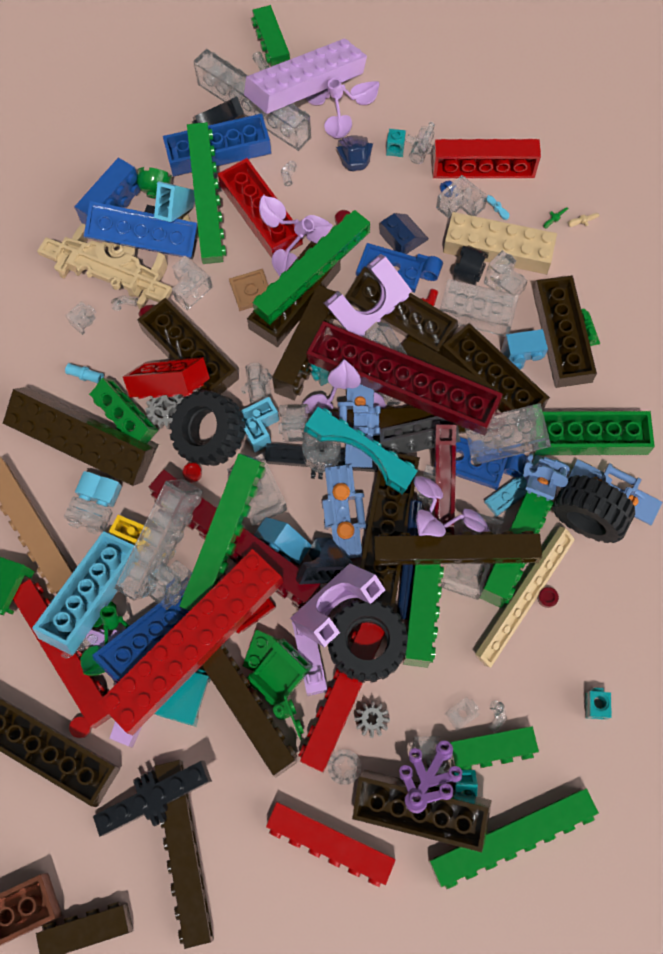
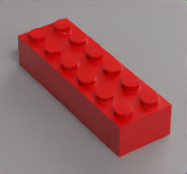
(486, 158)
(244, 189)

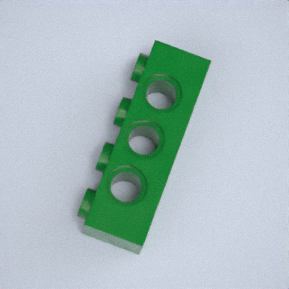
(109, 389)

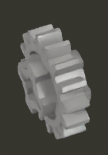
(158, 407)

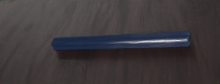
(408, 570)

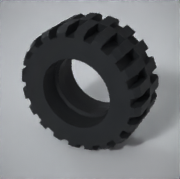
(187, 422)
(594, 509)
(396, 641)

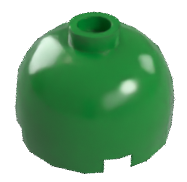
(148, 180)

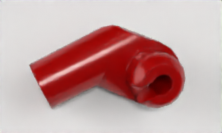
(431, 297)

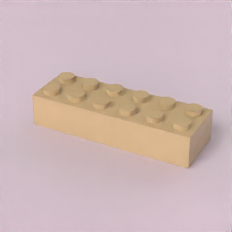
(527, 245)

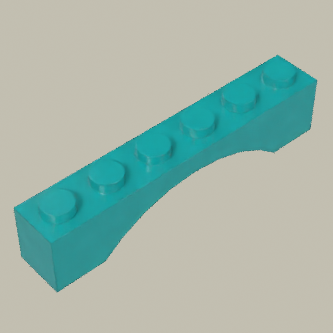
(328, 428)

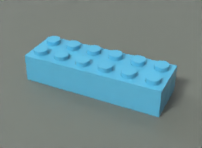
(84, 594)

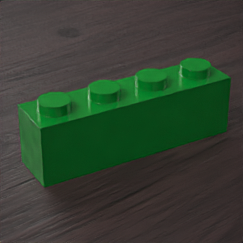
(270, 35)
(494, 747)

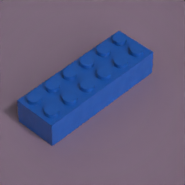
(231, 141)

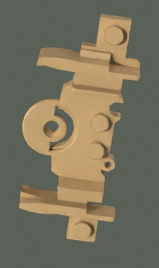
(120, 270)

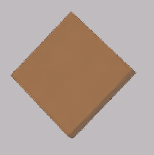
(247, 287)

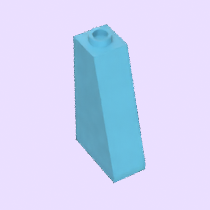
(172, 201)

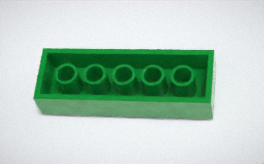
(598, 433)
(504, 576)
(423, 615)

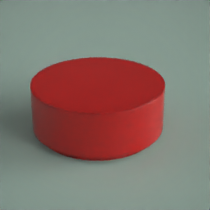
(192, 472)
(79, 727)

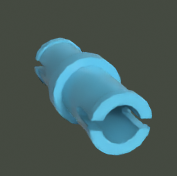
(83, 373)

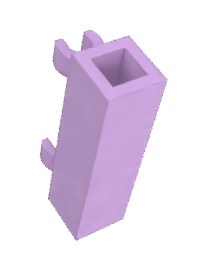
(315, 679)

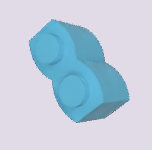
(98, 489)

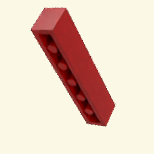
(330, 843)

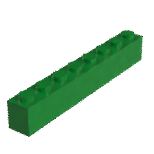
(205, 193)
(311, 267)
(224, 529)
(514, 837)

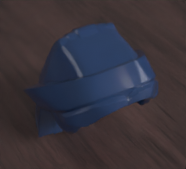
(354, 152)

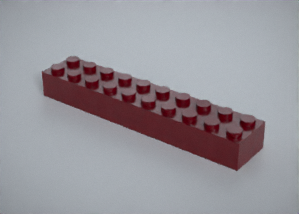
(407, 378)
(201, 521)

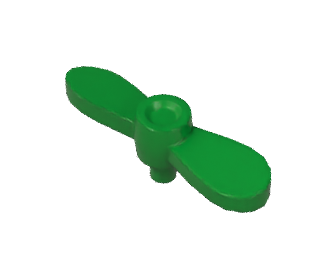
(555, 217)

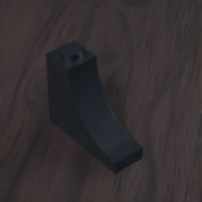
(224, 112)
(326, 562)

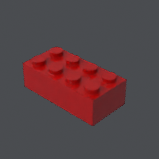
(166, 378)

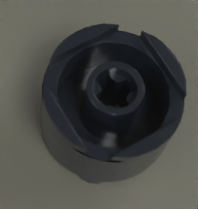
(471, 265)

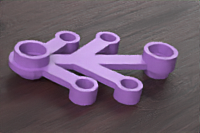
(429, 778)

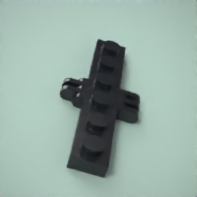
(293, 456)
(152, 798)

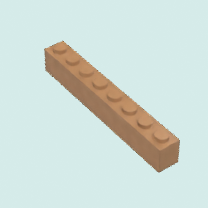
(32, 531)

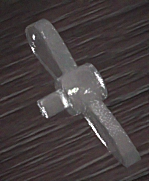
(89, 640)

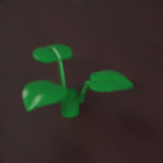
(110, 621)

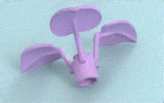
(339, 125)
(314, 227)
(342, 377)
(430, 525)

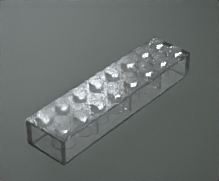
(227, 82)

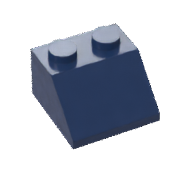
(402, 233)

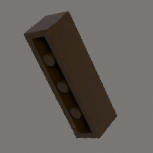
(86, 931)

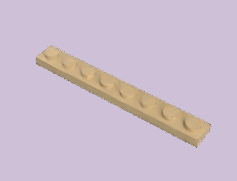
(524, 597)

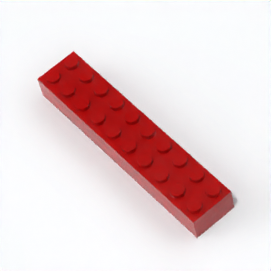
(191, 642)

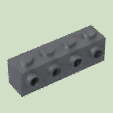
(412, 436)

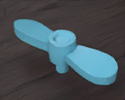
(498, 207)

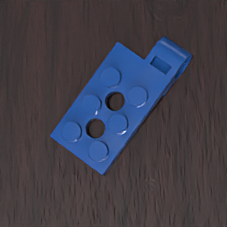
(410, 267)
(488, 473)

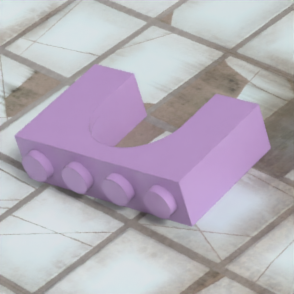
(392, 292)
(350, 583)

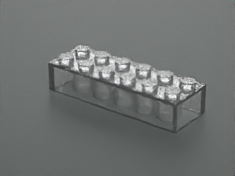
(159, 536)

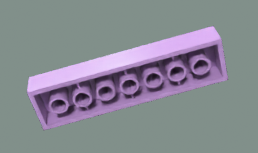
(304, 75)

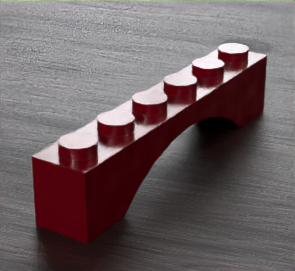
(446, 473)

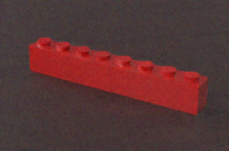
(82, 687)
(340, 702)

